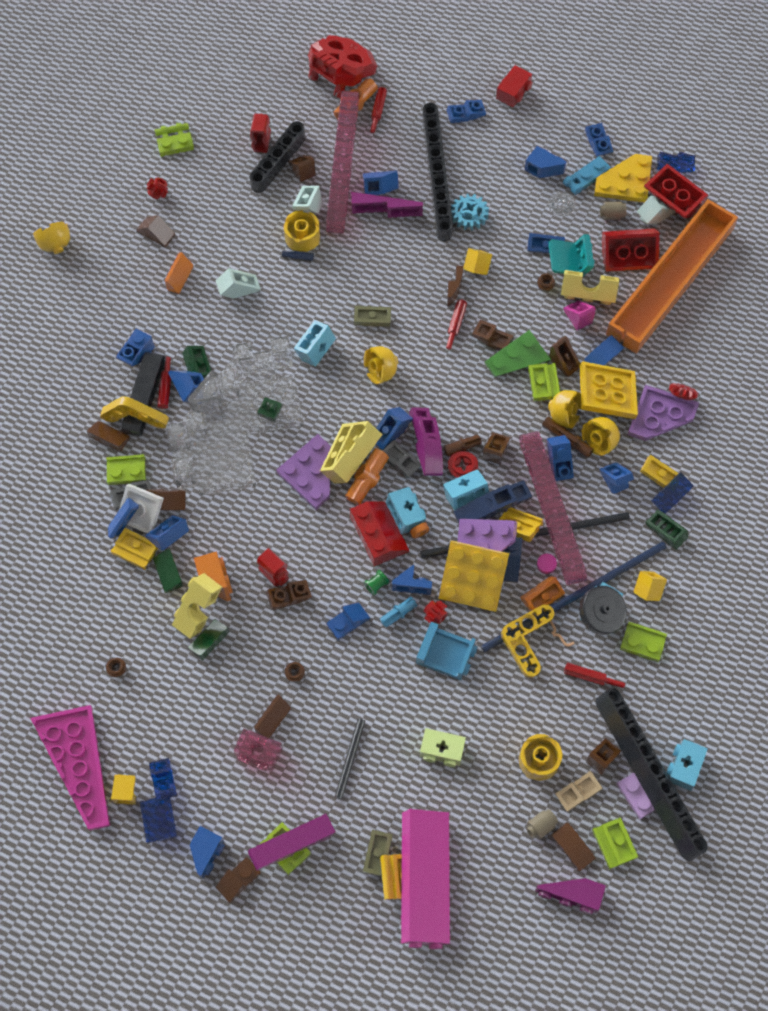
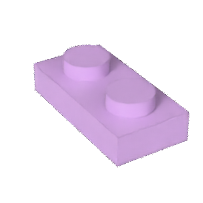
(635, 796)

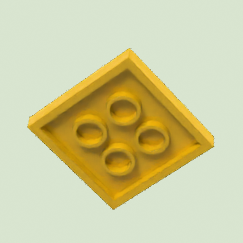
(608, 390)
(473, 575)

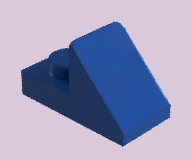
(616, 477)
(407, 584)
(347, 621)

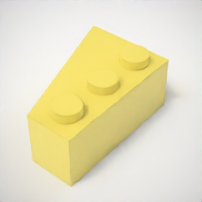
(349, 450)

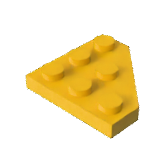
(626, 180)

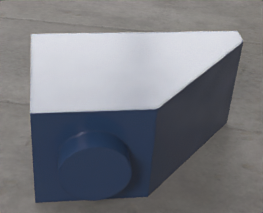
(513, 563)

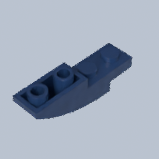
(494, 502)

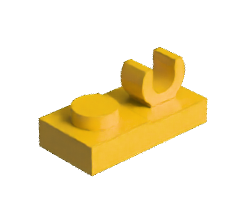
(658, 471)

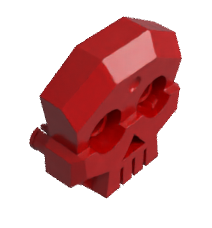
(340, 62)

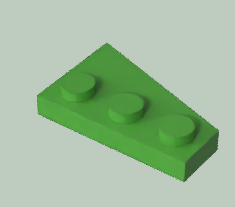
(517, 355)

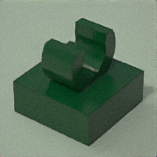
(269, 409)

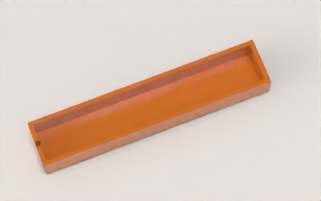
(671, 276)

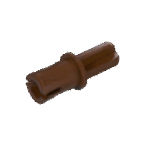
(462, 445)

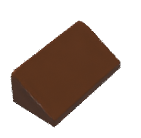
(108, 436)
(272, 717)

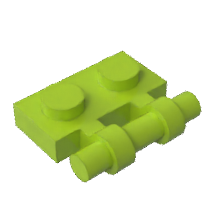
(174, 144)

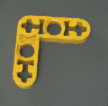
(127, 406)
(519, 638)

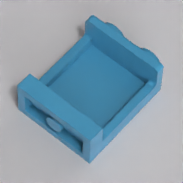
(446, 652)

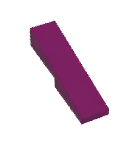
(393, 206)
(291, 842)

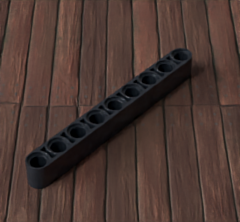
(437, 172)
(651, 775)

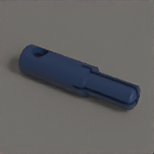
(298, 255)

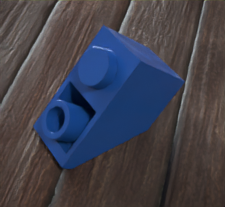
(544, 164)
(380, 182)
(135, 347)
(185, 382)
(560, 457)
(204, 849)

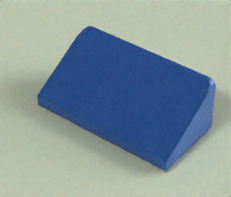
(540, 242)
(122, 518)
(168, 532)

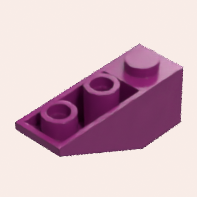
(578, 892)

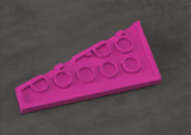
(75, 753)

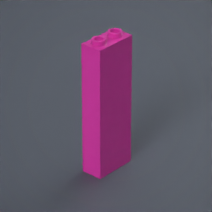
(425, 879)

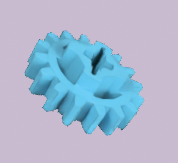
(469, 211)

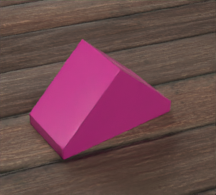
(580, 314)

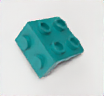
(571, 255)

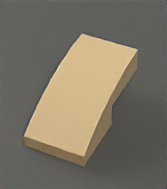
(579, 791)

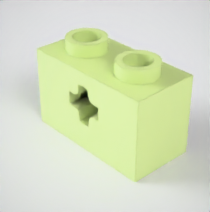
(434, 740)

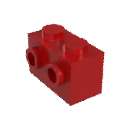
(514, 86)

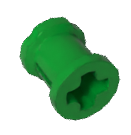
(376, 582)

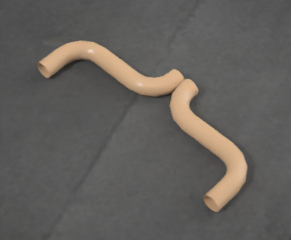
(556, 634)

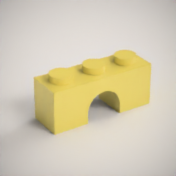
(604, 292)
(201, 592)

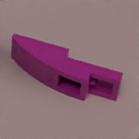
(428, 441)

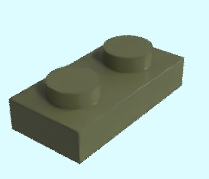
(372, 316)
(378, 846)

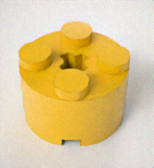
(301, 231)
(533, 766)

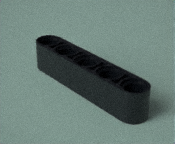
(277, 157)
(144, 390)

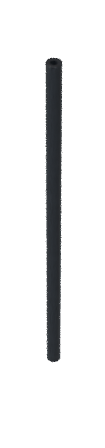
(544, 531)

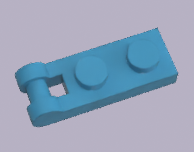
(586, 175)

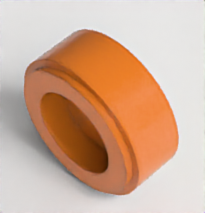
(419, 530)

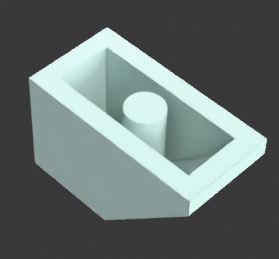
(308, 200)
(654, 211)
(237, 283)

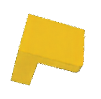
(477, 261)
(650, 585)
(124, 789)

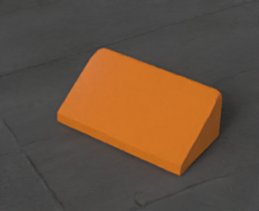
(178, 273)
(543, 594)

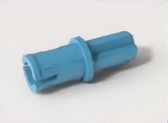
(398, 612)

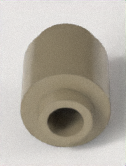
(613, 210)
(542, 824)

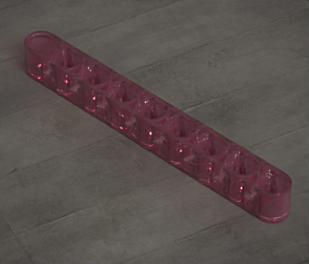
(342, 162)
(553, 508)

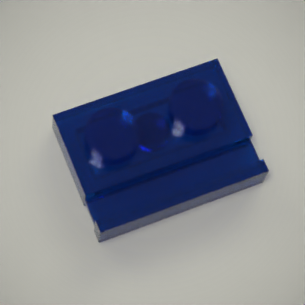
(158, 820)

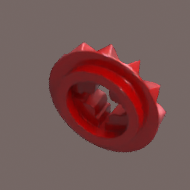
(683, 391)
(468, 459)

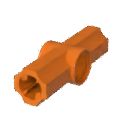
(366, 90)
(367, 476)

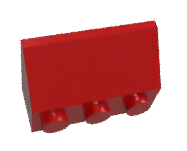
(677, 191)
(630, 249)
(378, 531)

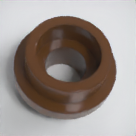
(546, 278)
(113, 662)
(294, 666)

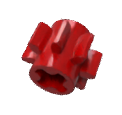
(157, 188)
(435, 612)

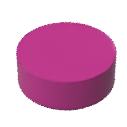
(546, 563)

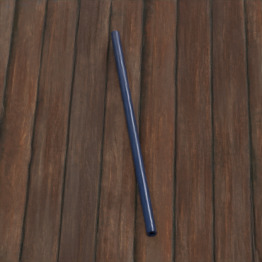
(579, 593)

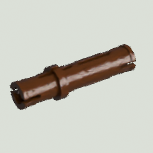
(556, 429)

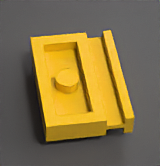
(527, 524)
(134, 549)
(392, 876)

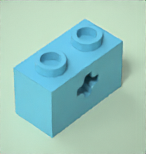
(315, 343)
(465, 489)
(405, 509)
(694, 755)

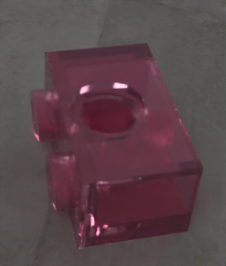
(249, 741)

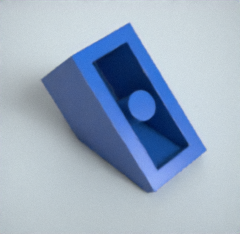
(392, 426)

